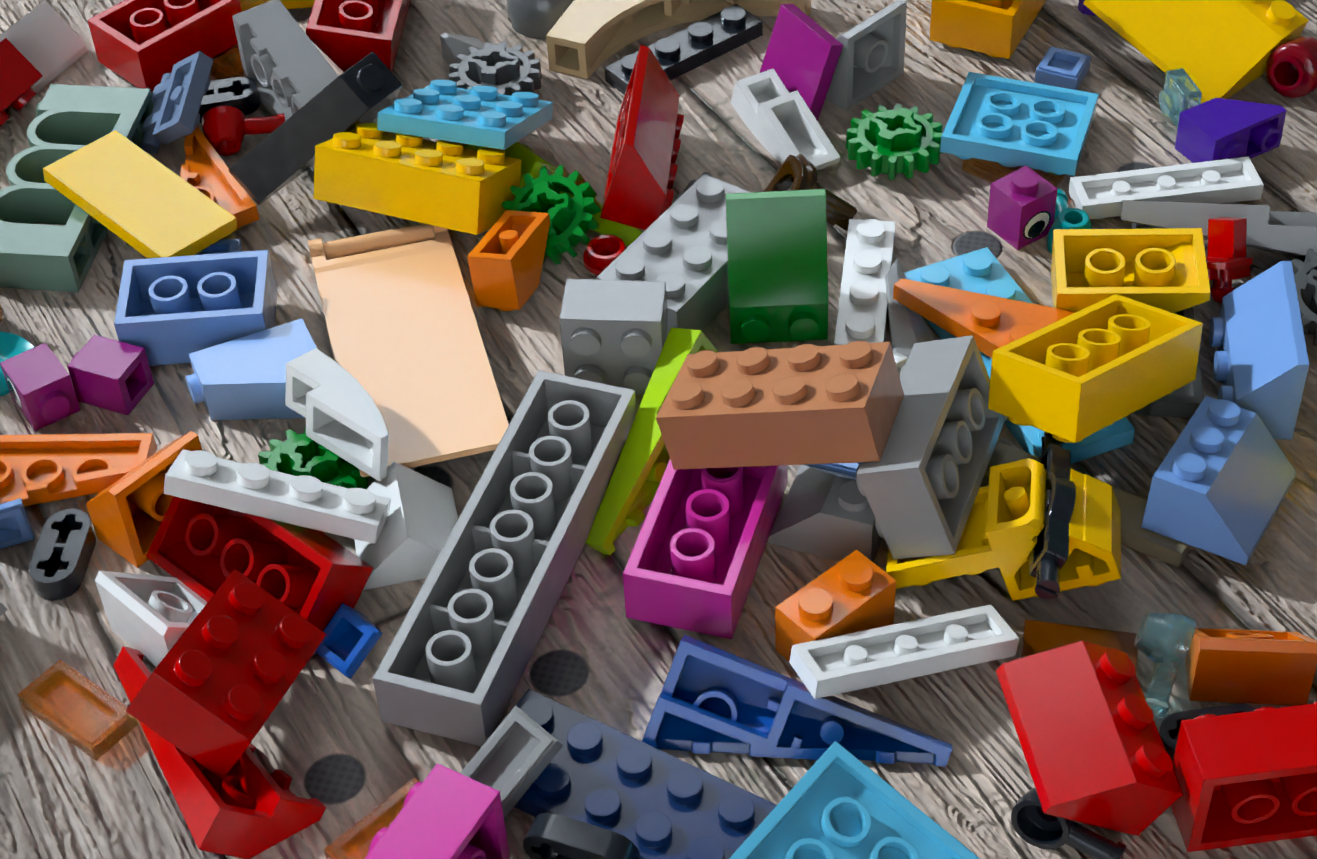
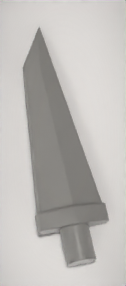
(905, 325)

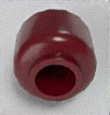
(1293, 67)

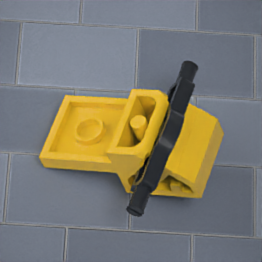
(1035, 524)

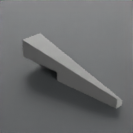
(1266, 230)

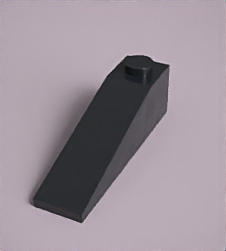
(339, 107)

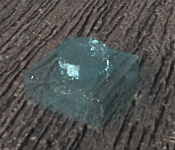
(1178, 94)

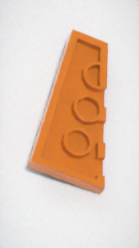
(67, 465)

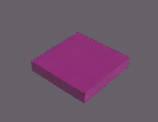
(802, 56)

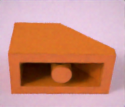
(509, 260)

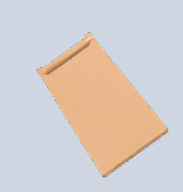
(411, 341)

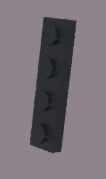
(693, 45)

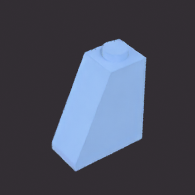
(248, 373)

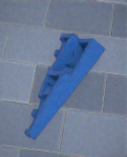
(742, 708)

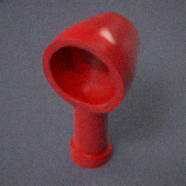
(227, 127)

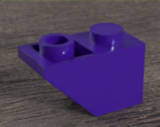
(1229, 130)

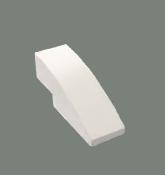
(781, 120)
(338, 412)

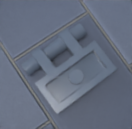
(177, 102)

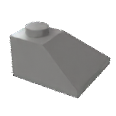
(869, 56)
(826, 517)

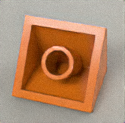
(1250, 666)

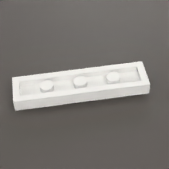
(1198, 182)
(863, 285)
(277, 495)
(903, 651)

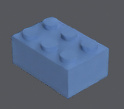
(194, 302)

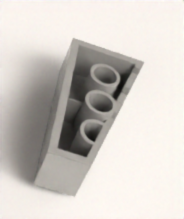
(280, 58)

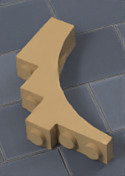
(599, 28)

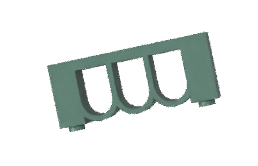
(65, 121)

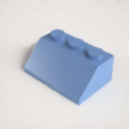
(1262, 349)
(1219, 482)

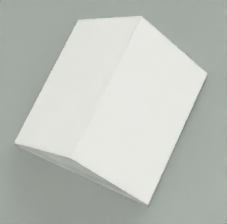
(45, 42)
(415, 530)
(148, 610)

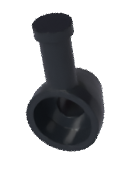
(1053, 832)

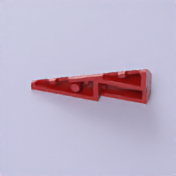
(231, 814)

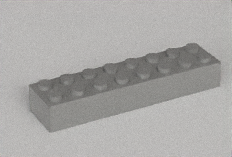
(505, 561)

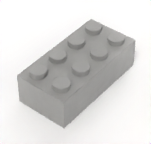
(687, 252)
(933, 451)

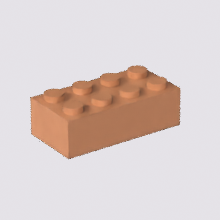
(782, 406)

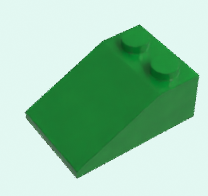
(777, 266)

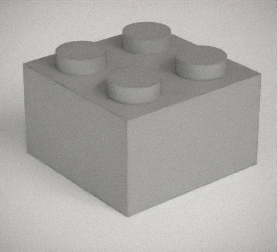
(613, 330)

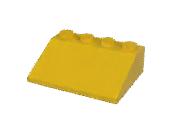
(1214, 41)

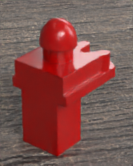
(1226, 254)

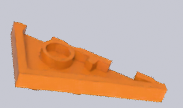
(211, 176)
(965, 313)

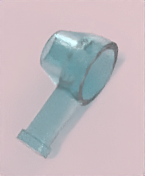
(1165, 641)

